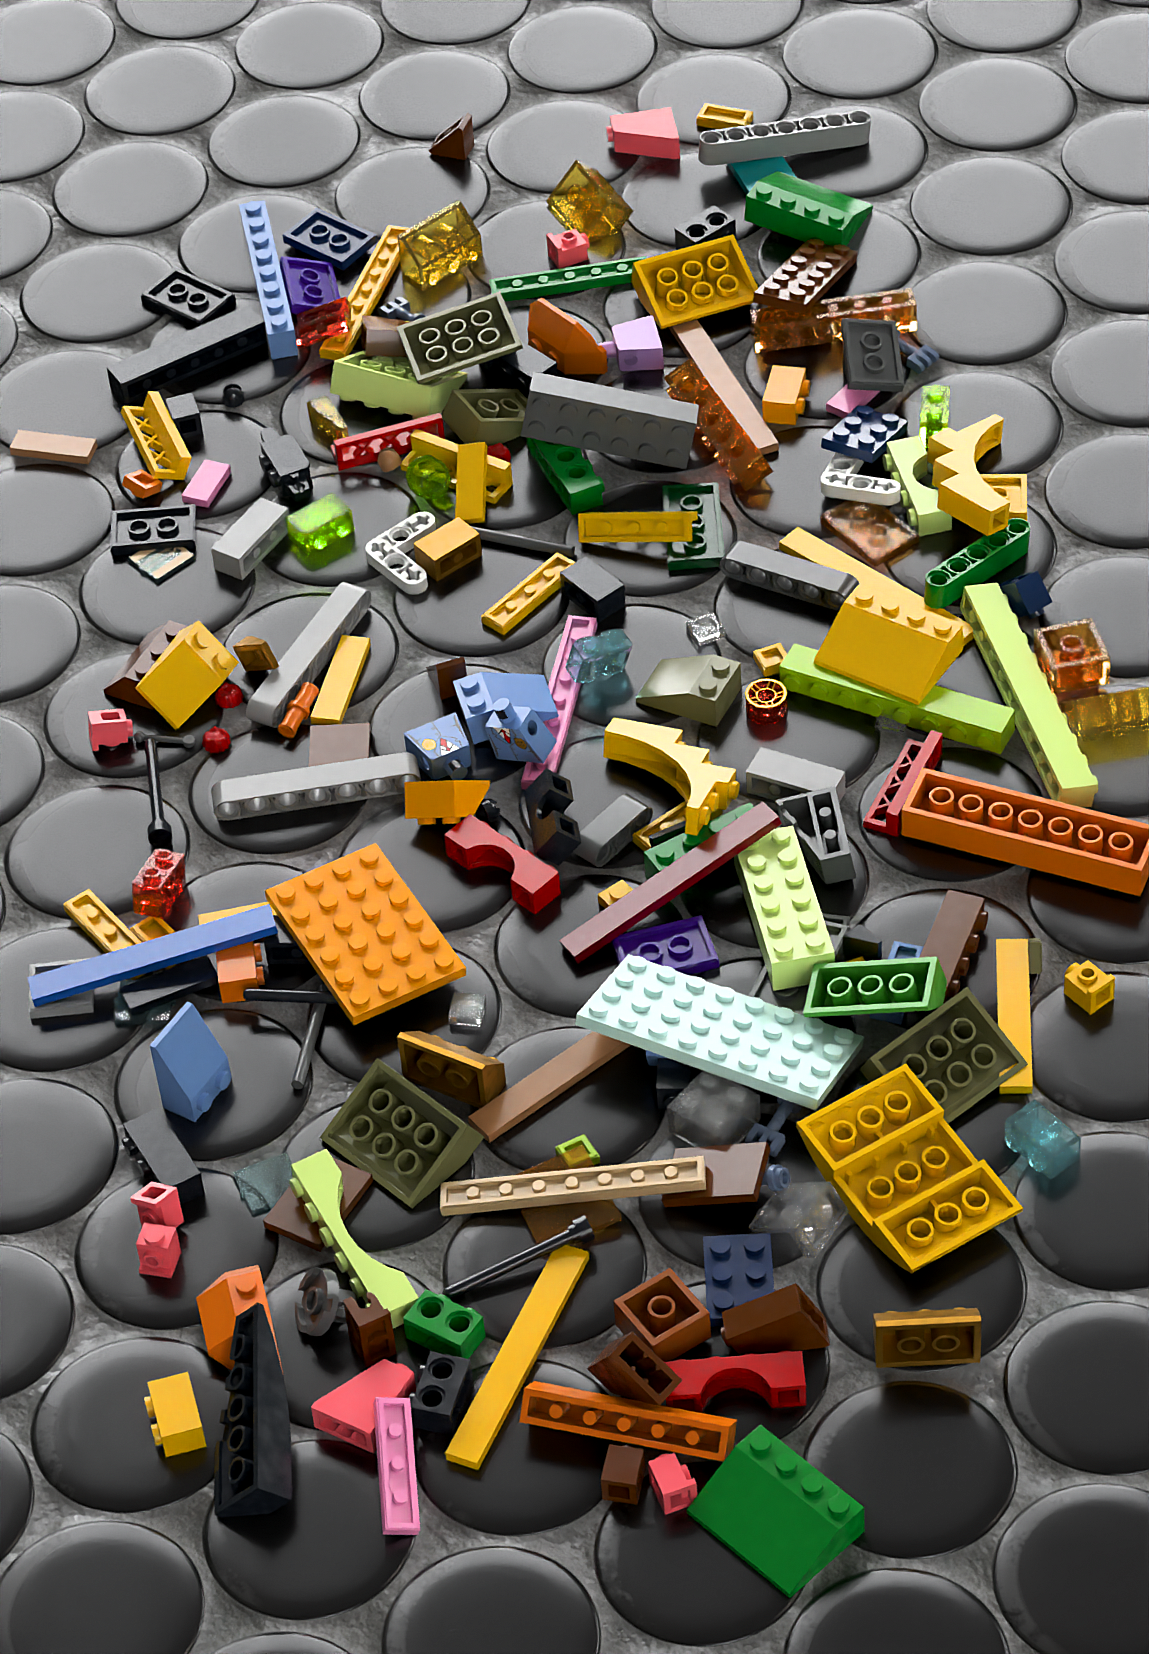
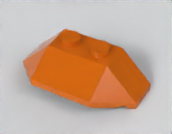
(564, 340)
(224, 1301)

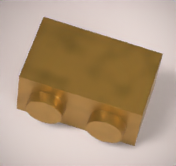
(448, 549)

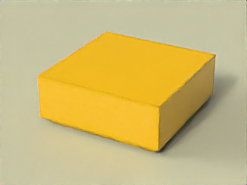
(769, 658)

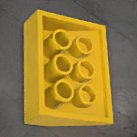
(694, 281)
(890, 644)

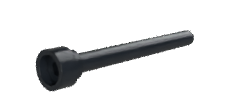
(159, 830)
(292, 996)
(576, 1232)

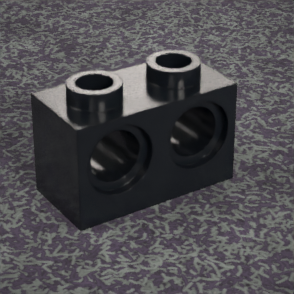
(704, 227)
(445, 1394)

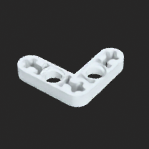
(842, 482)
(394, 552)

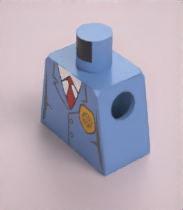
(518, 733)
(440, 748)

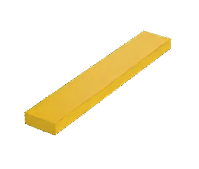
(1014, 1009)

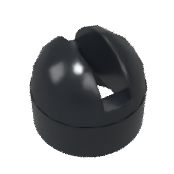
(233, 395)
(487, 811)

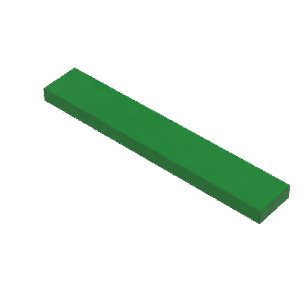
(564, 279)

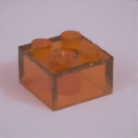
(1072, 656)

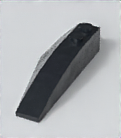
(255, 1449)

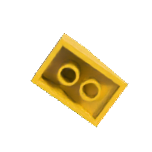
(186, 674)

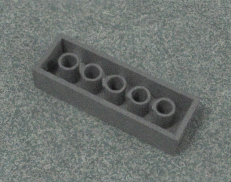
(610, 420)

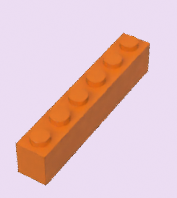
(628, 1421)

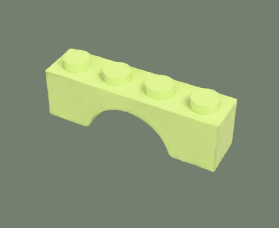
(908, 464)

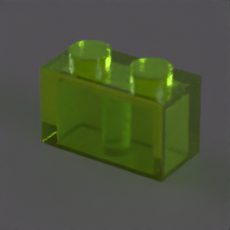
(934, 411)
(320, 524)

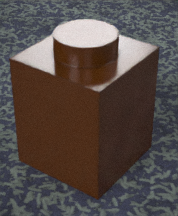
(623, 1474)

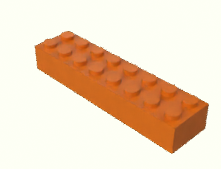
(1028, 831)

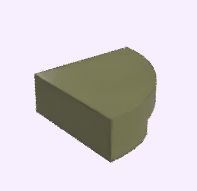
(1035, 955)

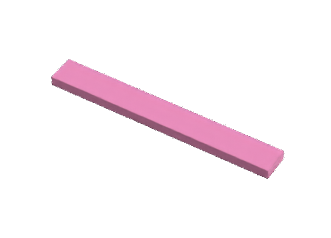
(564, 694)

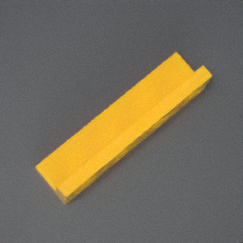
(164, 438)
(498, 470)
(636, 526)

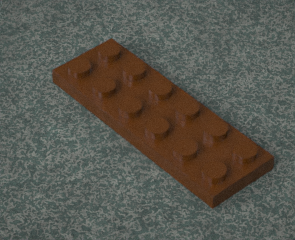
(805, 276)

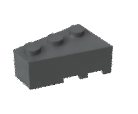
(819, 832)

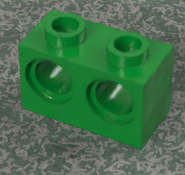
(444, 1325)

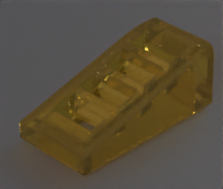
(326, 418)

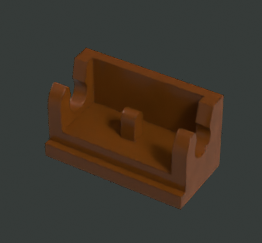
(370, 1330)

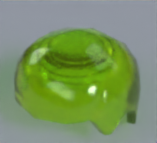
(428, 477)

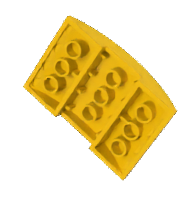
(905, 1170)

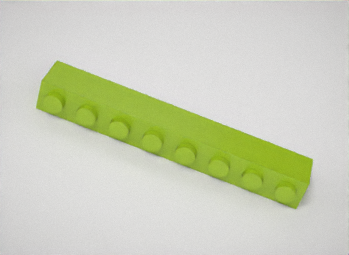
(942, 710)

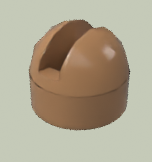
(388, 459)

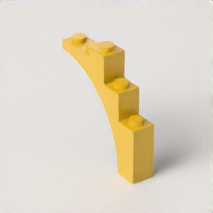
(960, 486)
(682, 766)

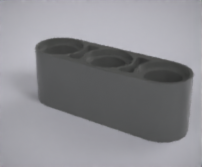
(613, 829)

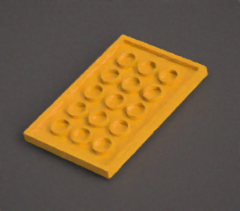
(365, 933)

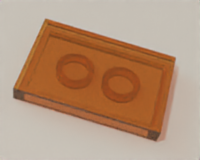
(869, 530)

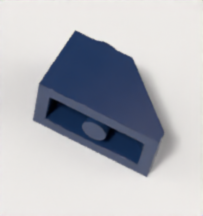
(1026, 594)

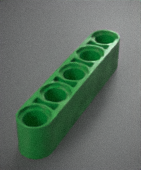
(976, 563)

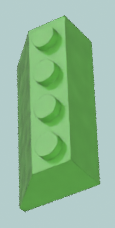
(875, 987)

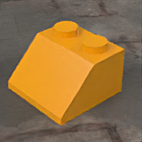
(443, 800)

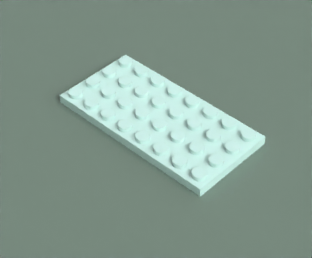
(721, 1031)

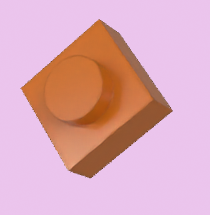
(141, 484)

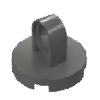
(320, 1302)

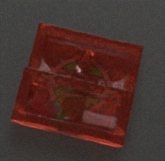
(323, 322)

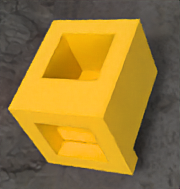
(1088, 986)

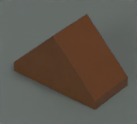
(455, 140)
(445, 673)

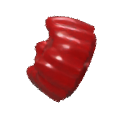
(499, 451)
(228, 696)
(216, 740)

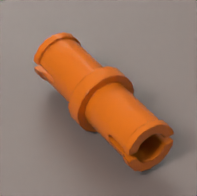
(298, 710)

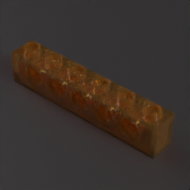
(783, 329)
(719, 426)

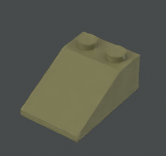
(485, 414)
(693, 687)

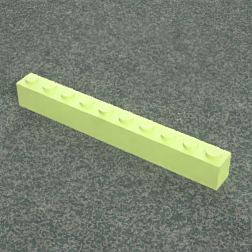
(1026, 690)

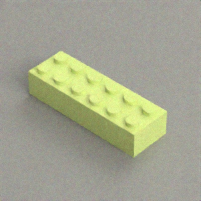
(783, 908)

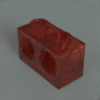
(158, 883)

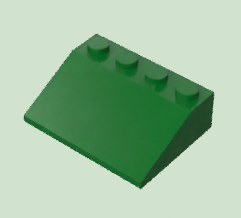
(804, 210)
(777, 1511)

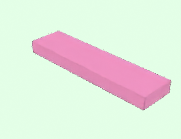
(396, 1466)

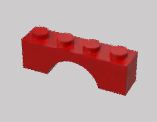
(477, 844)
(773, 1375)

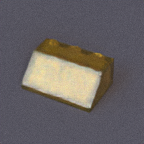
(589, 203)
(439, 246)
(1108, 713)

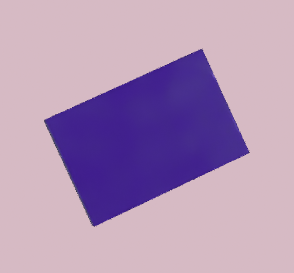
(308, 283)
(678, 944)

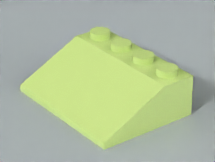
(391, 385)

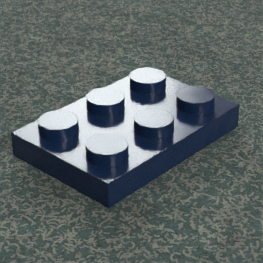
(329, 238)
(864, 433)
(736, 1271)

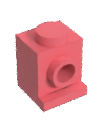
(567, 248)
(108, 728)
(158, 1205)
(158, 1250)
(671, 1483)

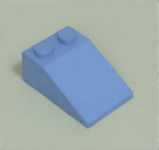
(483, 689)
(189, 1064)

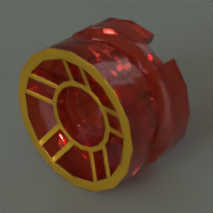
(766, 701)

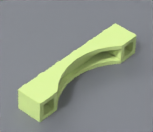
(321, 1188)

